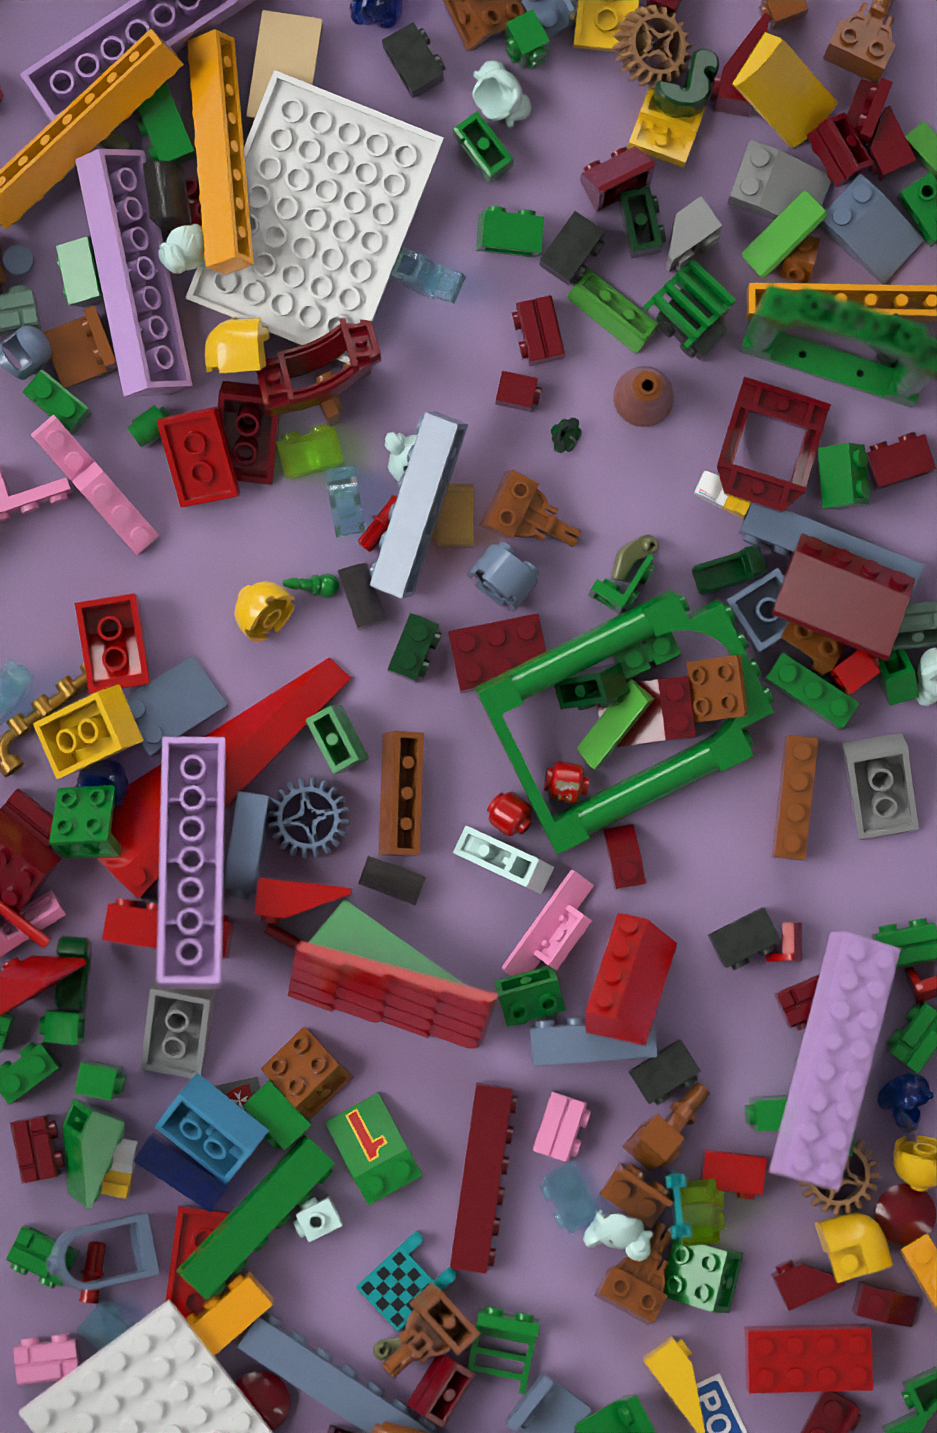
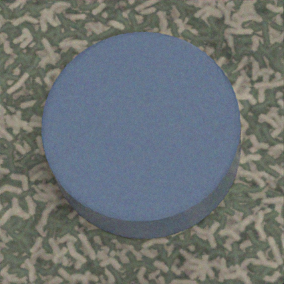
(18, 260)

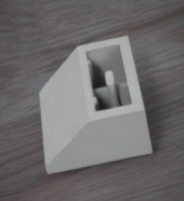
(692, 230)

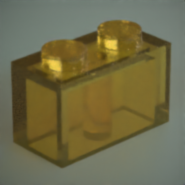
(455, 518)

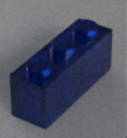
(180, 1172)

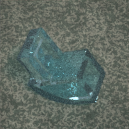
(427, 277)
(345, 501)
(14, 687)

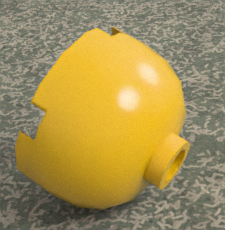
(262, 608)
(916, 1162)

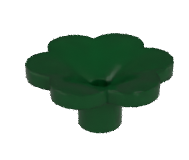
(565, 434)

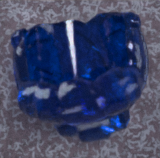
(380, 12)
(106, 773)
(903, 1098)

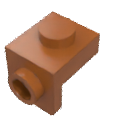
(801, 261)

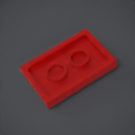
(198, 457)

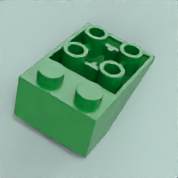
(89, 1143)

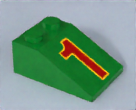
(373, 1148)

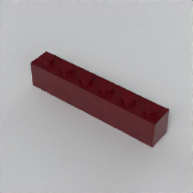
(481, 1178)

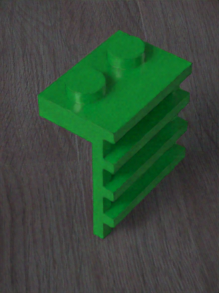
(703, 289)
(510, 1327)

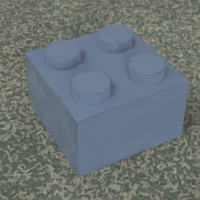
(754, 611)

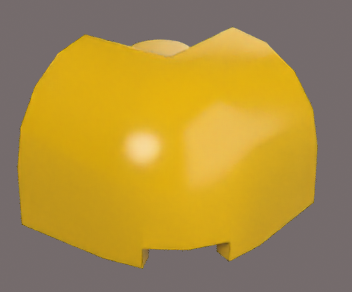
(236, 346)
(853, 1245)

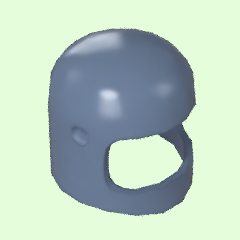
(30, 349)

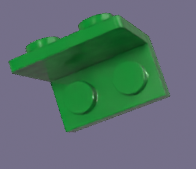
(608, 592)
(84, 823)
(702, 1276)
(620, 1416)

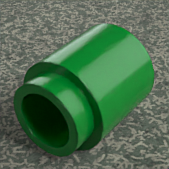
(145, 425)

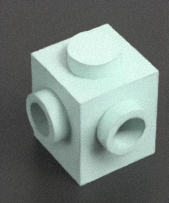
(317, 1218)

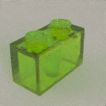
(310, 452)
(701, 1209)

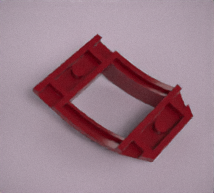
(274, 379)
(784, 407)

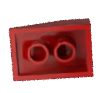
(113, 642)
(286, 898)
(32, 976)

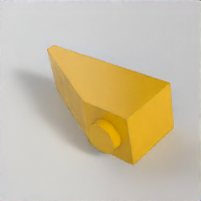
(675, 1373)

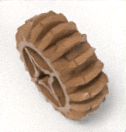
(668, 53)
(862, 1183)

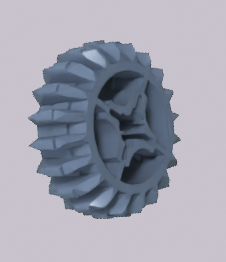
(303, 791)

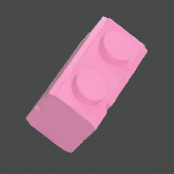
(560, 1126)
(46, 1360)

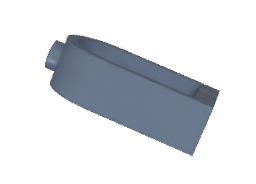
(247, 844)
(142, 1246)

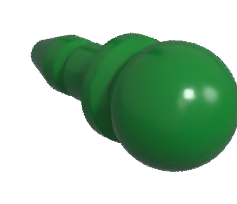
(325, 585)

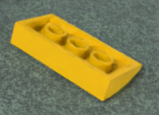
(784, 90)

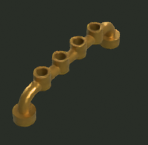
(42, 708)

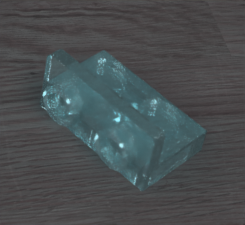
(570, 1196)
(103, 1325)

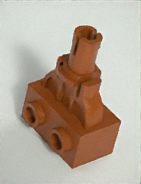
(863, 41)
(520, 510)
(658, 1139)
(637, 1285)
(431, 1331)

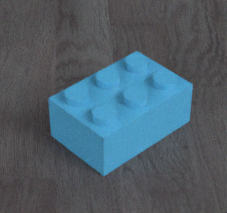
(211, 1128)

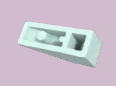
(503, 859)

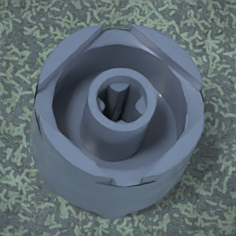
(504, 576)

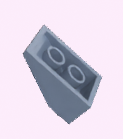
(870, 229)
(174, 704)

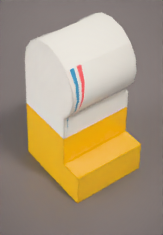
(711, 490)
(119, 1178)

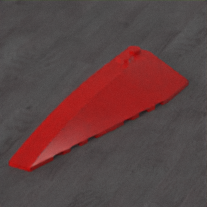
(251, 745)

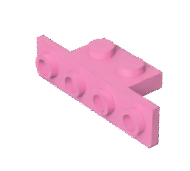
(554, 929)

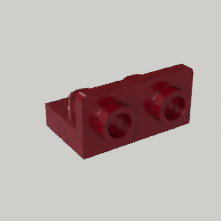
(867, 107)
(832, 1415)

